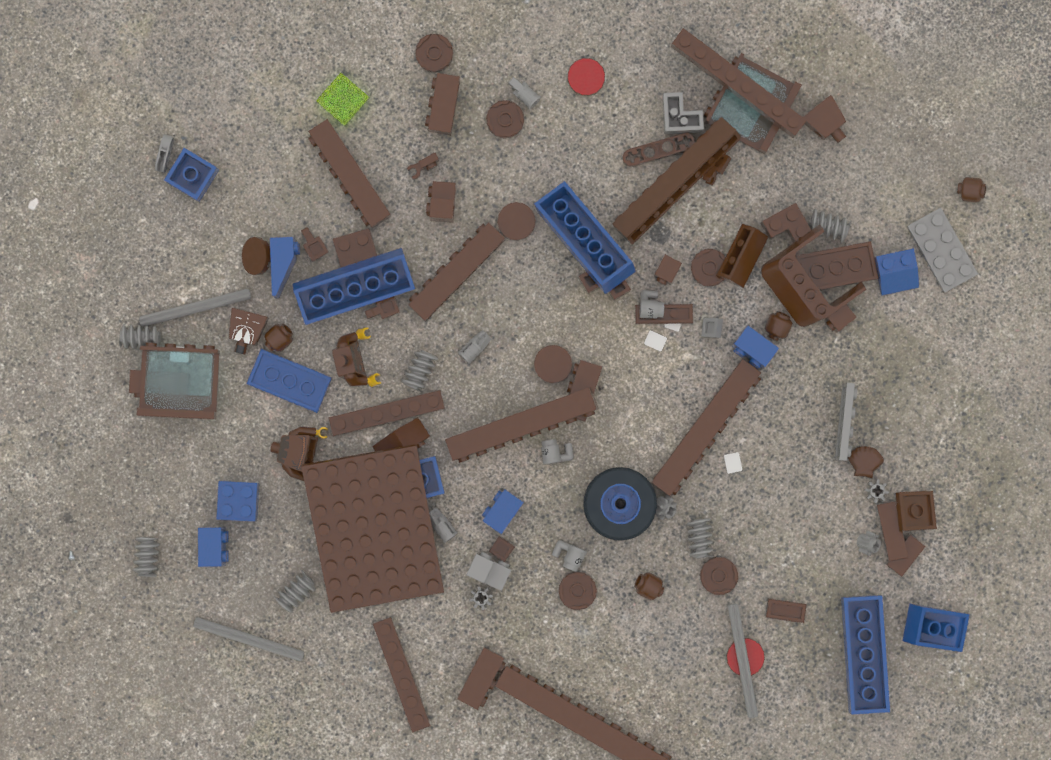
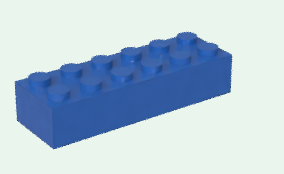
(585, 237)
(353, 286)
(865, 654)

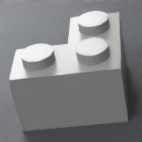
(676, 119)
(489, 571)

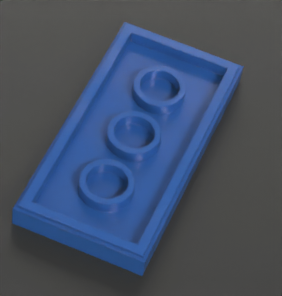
(289, 380)

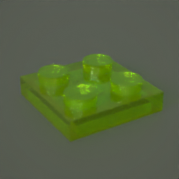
(342, 99)

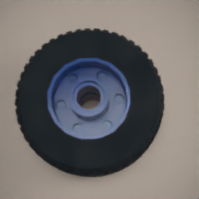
(638, 509)

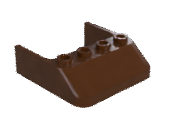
(797, 289)

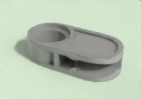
(164, 153)

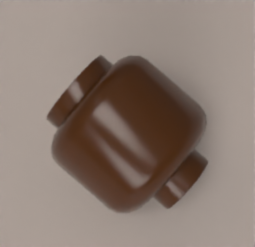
(972, 189)
(778, 325)
(278, 337)
(649, 586)

